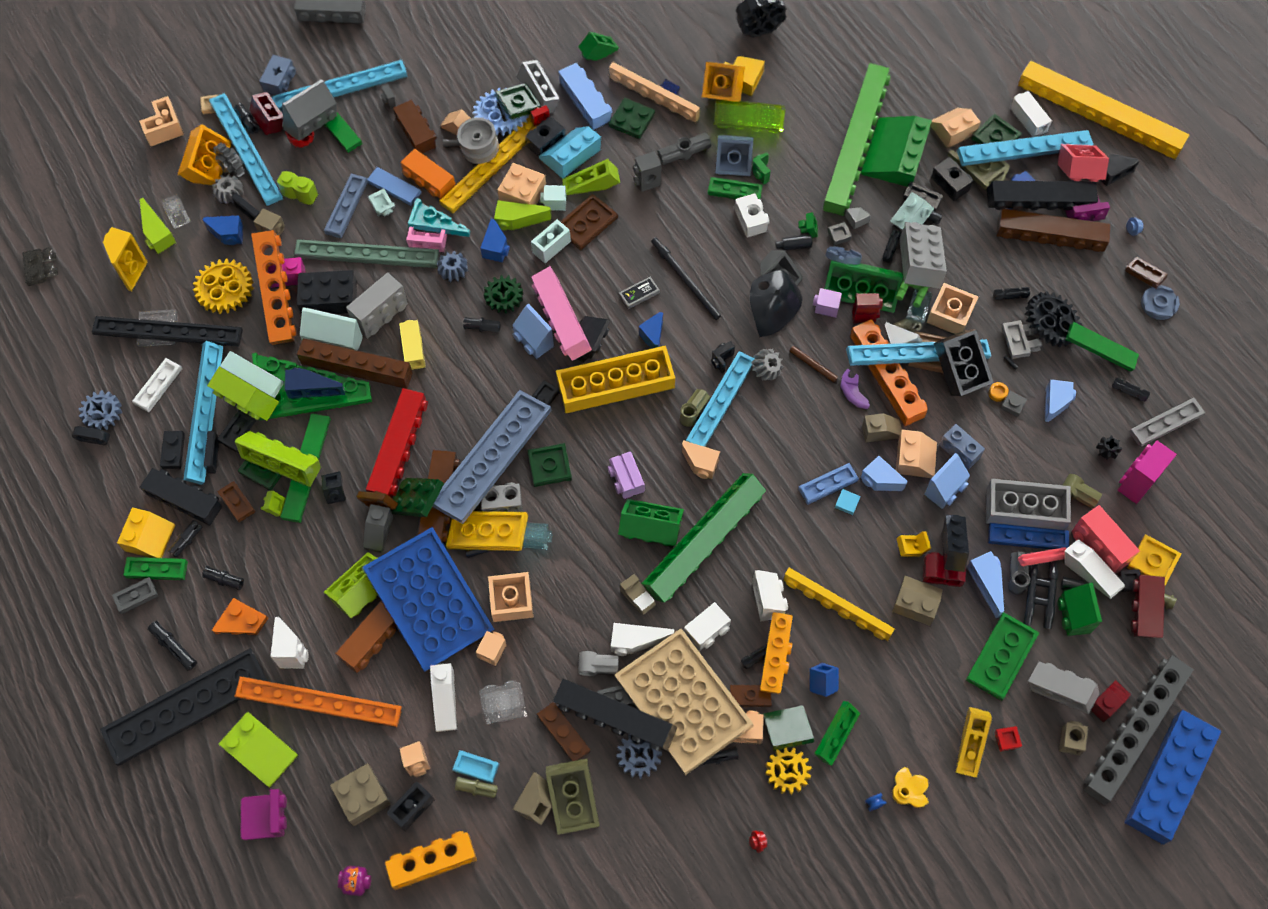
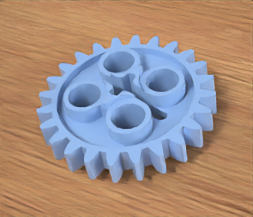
(488, 109)

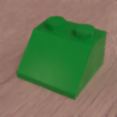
(1079, 610)

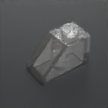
(175, 211)

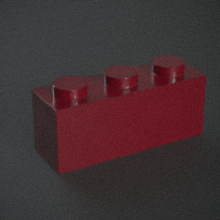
(1148, 606)

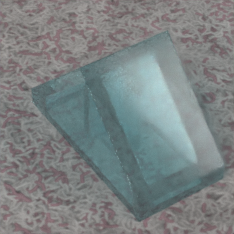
(919, 314)

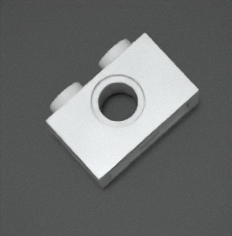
(751, 224)

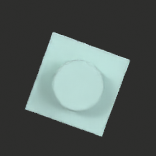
(554, 197)

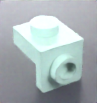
(381, 203)

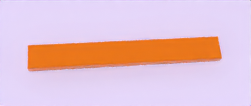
(318, 701)

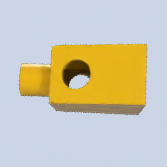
(753, 72)

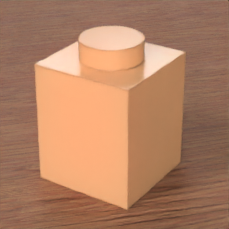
(491, 647)

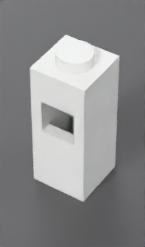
(1030, 114)

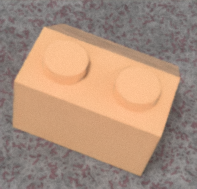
(955, 126)
(916, 454)

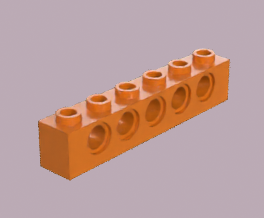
(261, 242)
(907, 412)

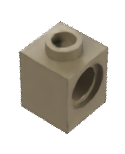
(269, 221)
(1067, 744)

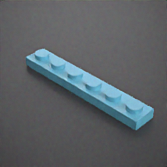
(721, 400)

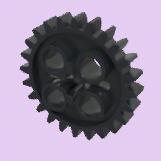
(1051, 318)

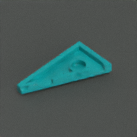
(431, 220)

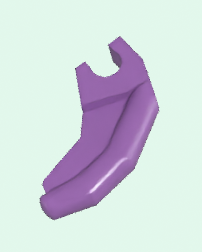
(850, 389)

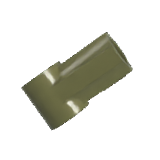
(694, 407)
(1081, 491)

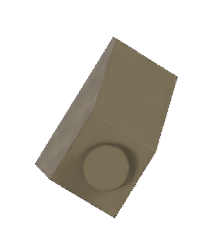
(881, 427)

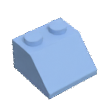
(533, 332)
(948, 482)

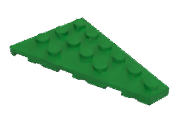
(355, 390)

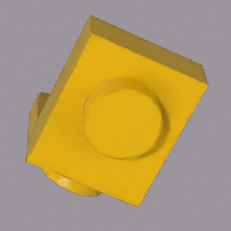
(913, 544)

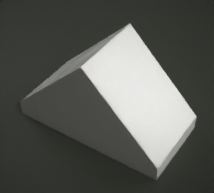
(900, 335)

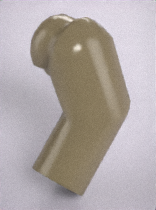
(908, 324)

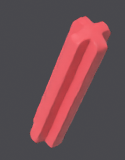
(1042, 557)

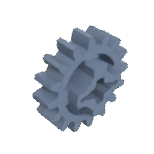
(96, 419)
(633, 761)

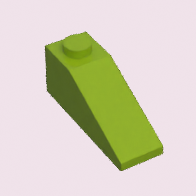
(594, 178)
(519, 215)
(155, 231)

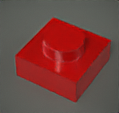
(539, 114)
(1008, 738)

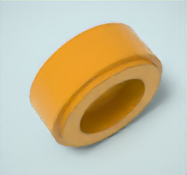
(998, 392)

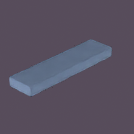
(346, 206)

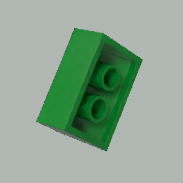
(650, 522)

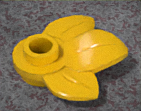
(913, 788)

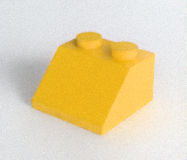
(145, 534)

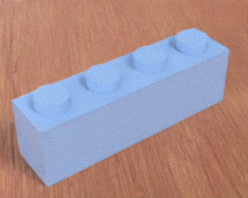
(585, 96)

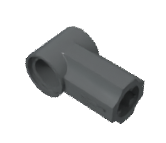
(1019, 573)

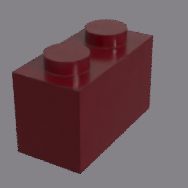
(266, 113)

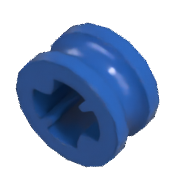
(875, 802)

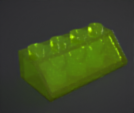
(749, 115)

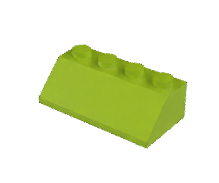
(278, 458)

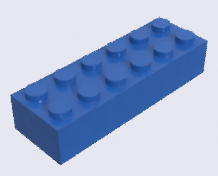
(1172, 777)

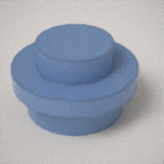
(1134, 226)

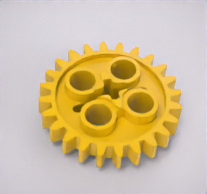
(223, 286)

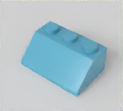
(572, 151)

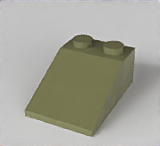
(572, 796)

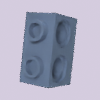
(962, 444)

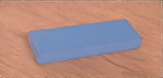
(394, 186)
(828, 483)

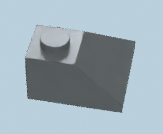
(780, 261)

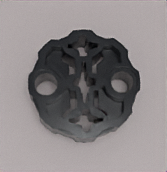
(760, 16)

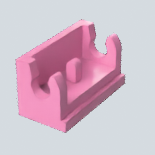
(426, 240)

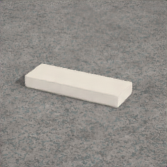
(157, 385)

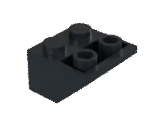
(594, 330)

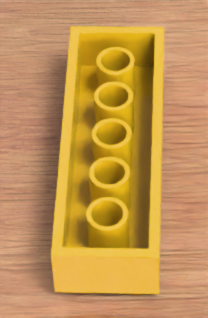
(615, 379)

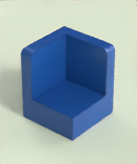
(824, 679)

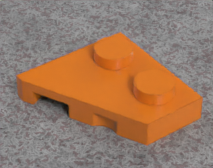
(240, 619)

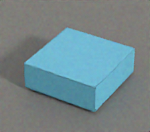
(847, 502)

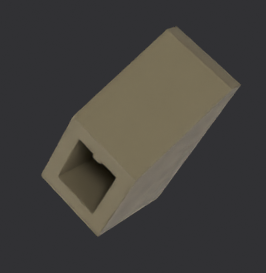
(535, 800)

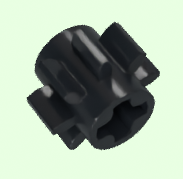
(1109, 447)

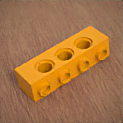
(401, 878)

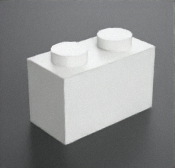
(707, 627)

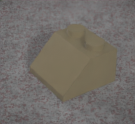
(917, 600)

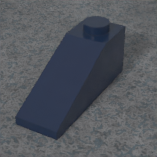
(304, 384)

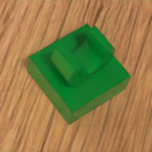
(809, 225)

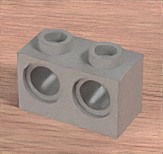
(501, 503)

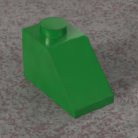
(597, 46)

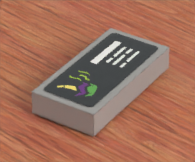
(639, 292)

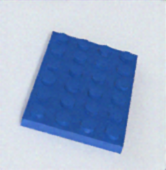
(428, 599)

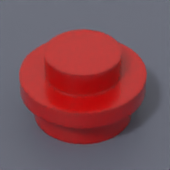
(758, 841)

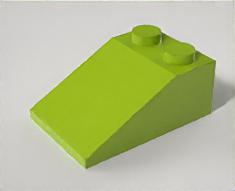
(258, 749)

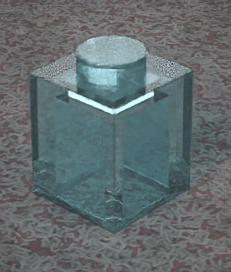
(537, 536)

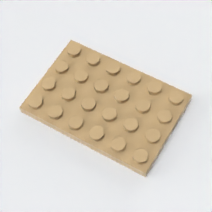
(684, 690)

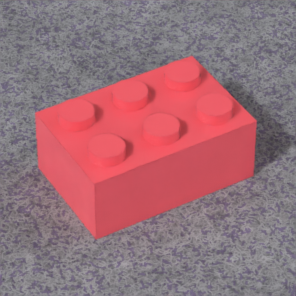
(1083, 162)
(1105, 538)

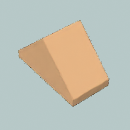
(454, 121)

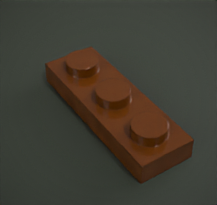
(563, 732)

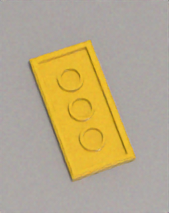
(488, 531)

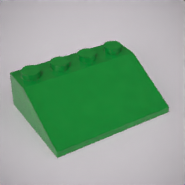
(896, 149)

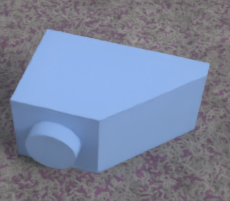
(1058, 398)
(882, 476)

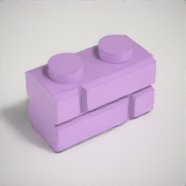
(626, 475)

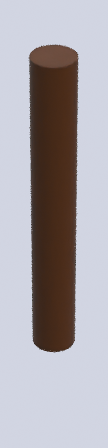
(815, 365)

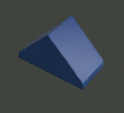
(651, 330)

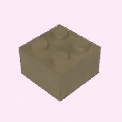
(360, 794)

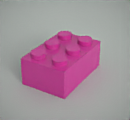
(1145, 471)

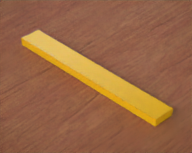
(483, 172)

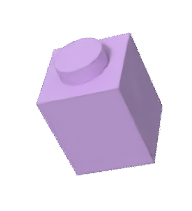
(827, 302)

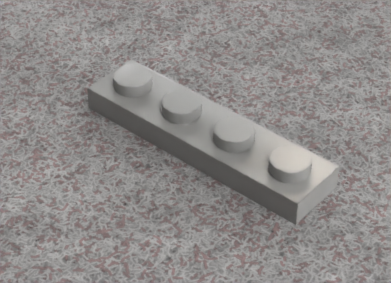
(1167, 422)

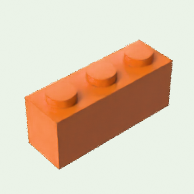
(427, 174)

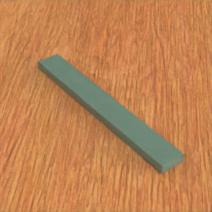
(367, 253)

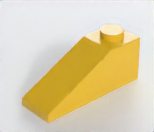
(973, 741)

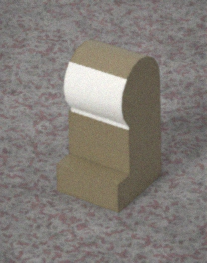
(637, 594)

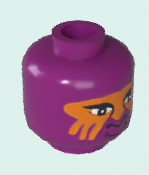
(354, 880)

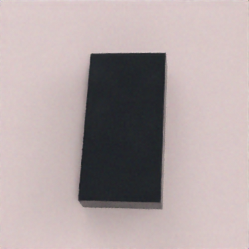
(245, 207)
(211, 452)

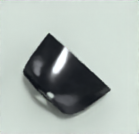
(771, 310)

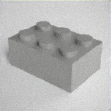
(378, 305)

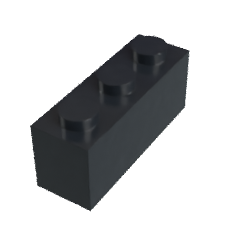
(955, 543)

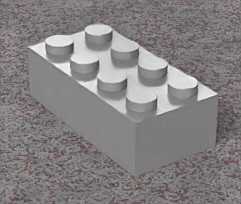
(922, 255)
(1028, 504)

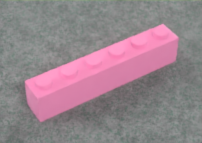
(561, 314)

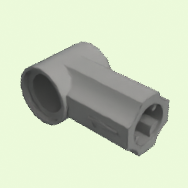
(591, 663)

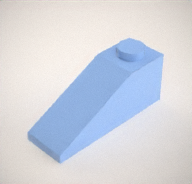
(988, 577)

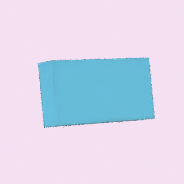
(475, 767)

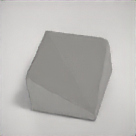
(857, 217)

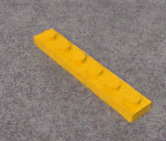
(844, 608)

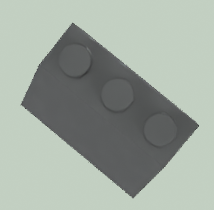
(309, 110)

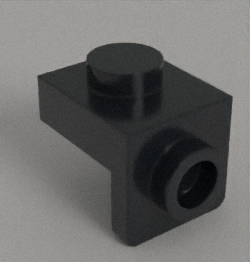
(722, 353)

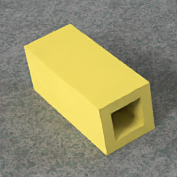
(412, 344)

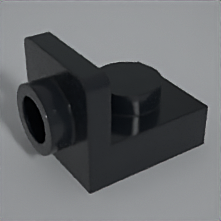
(333, 487)

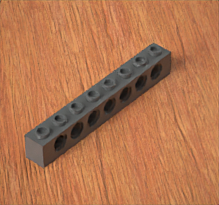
(1179, 674)

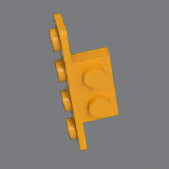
(777, 650)

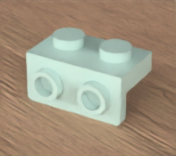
(913, 210)

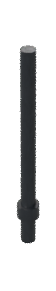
(665, 254)

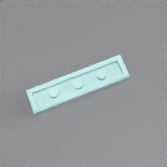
(252, 374)

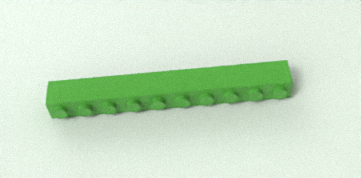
(856, 140)

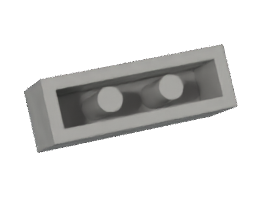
(536, 79)
(1064, 687)

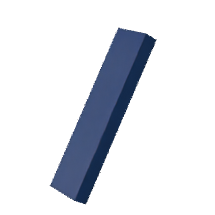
(1027, 536)

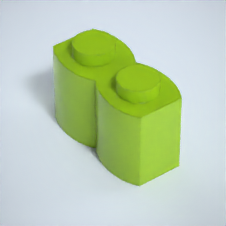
(297, 187)

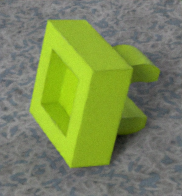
(273, 503)

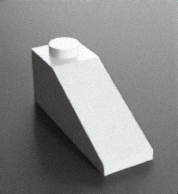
(1092, 568)
(635, 638)
(443, 697)

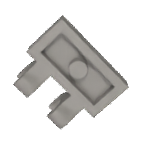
(1016, 339)

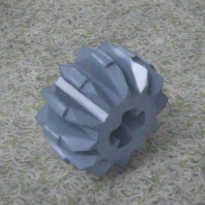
(452, 266)

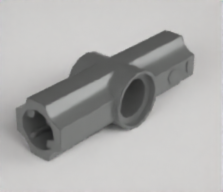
(684, 148)

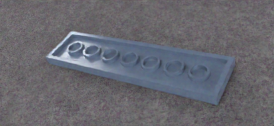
(491, 456)

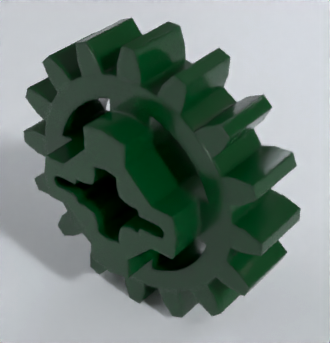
(494, 291)

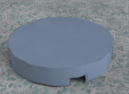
(841, 255)
(1160, 302)

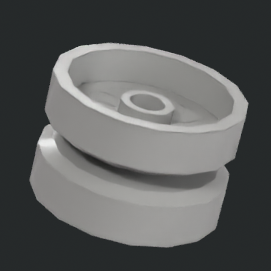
(478, 140)

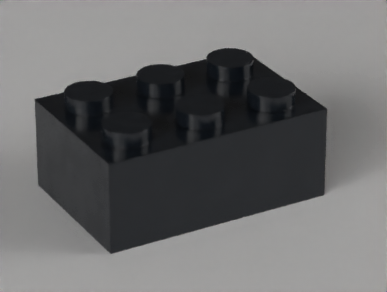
(326, 291)
(963, 362)

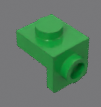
(760, 169)

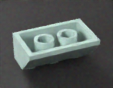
(330, 329)

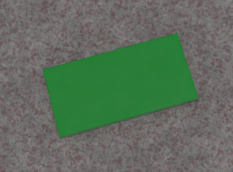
(1002, 656)

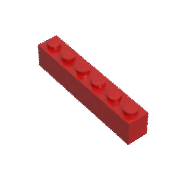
(397, 443)

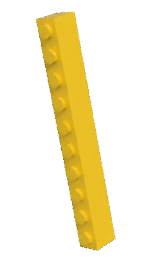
(1103, 110)

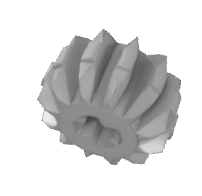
(226, 188)
(767, 364)

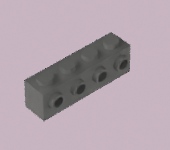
(330, 10)

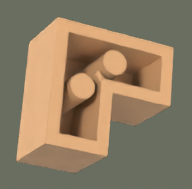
(163, 125)

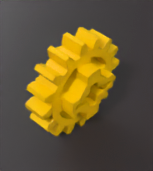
(795, 776)

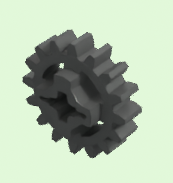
(229, 160)

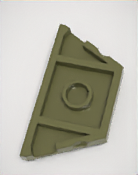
(984, 172)

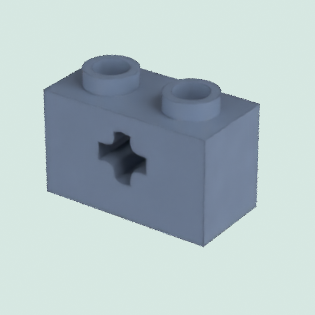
(277, 75)

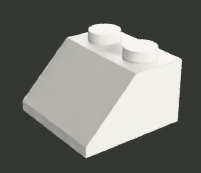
(768, 594)
(286, 647)

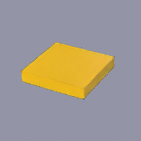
(1155, 558)

